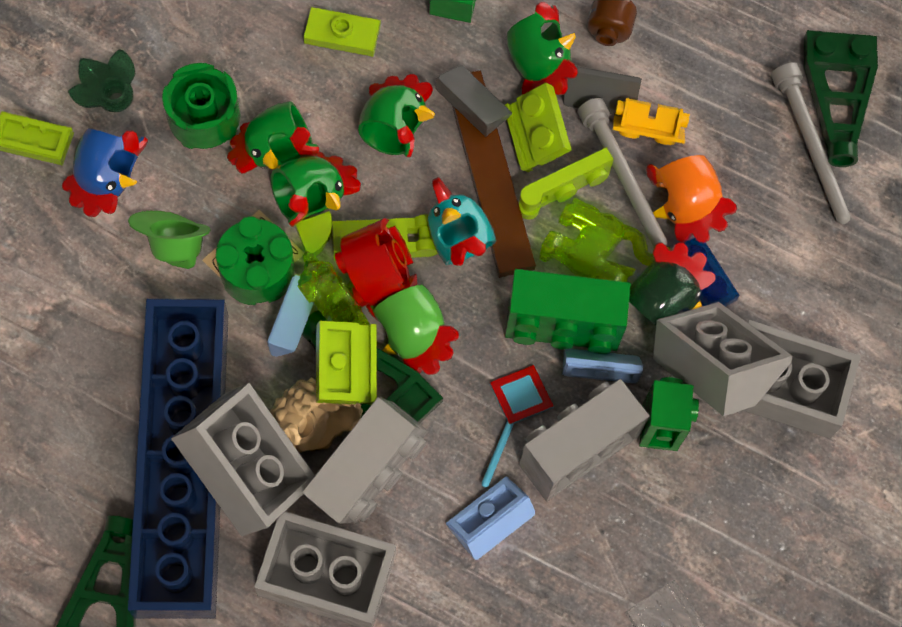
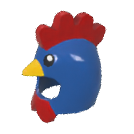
(102, 170)

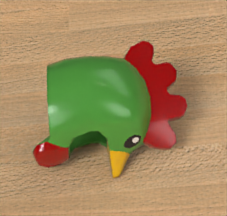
(415, 329)

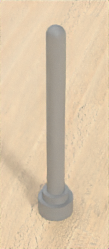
(788, 80)
(595, 116)

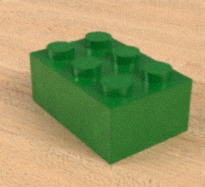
(567, 311)

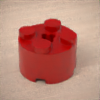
(375, 262)

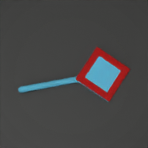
(519, 397)

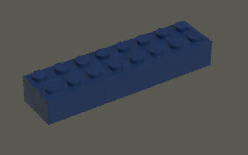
(173, 510)

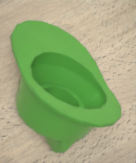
(171, 236)

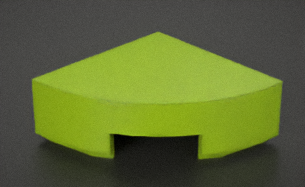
(315, 232)

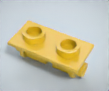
(663, 127)

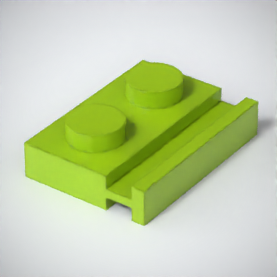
(537, 127)
(346, 363)

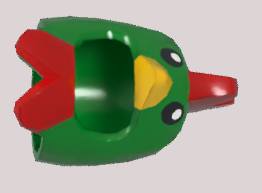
(543, 55)
(395, 114)
(271, 139)
(312, 185)

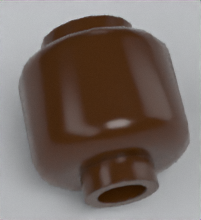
(612, 20)

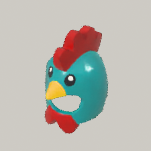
(458, 226)

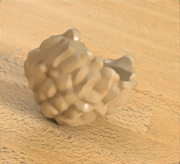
(310, 423)

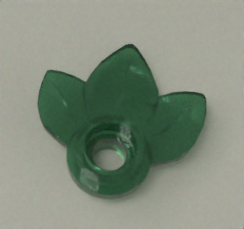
(103, 80)

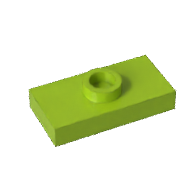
(342, 31)
(34, 138)

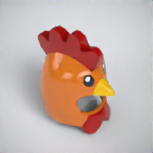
(694, 197)

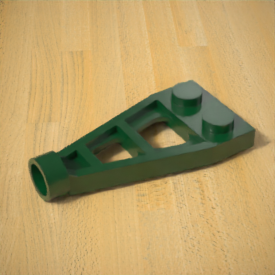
(840, 53)
(413, 392)
(111, 553)

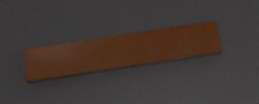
(496, 195)

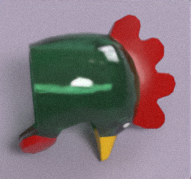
(670, 282)

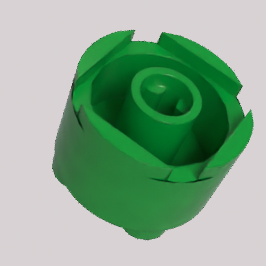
(201, 106)
(249, 242)

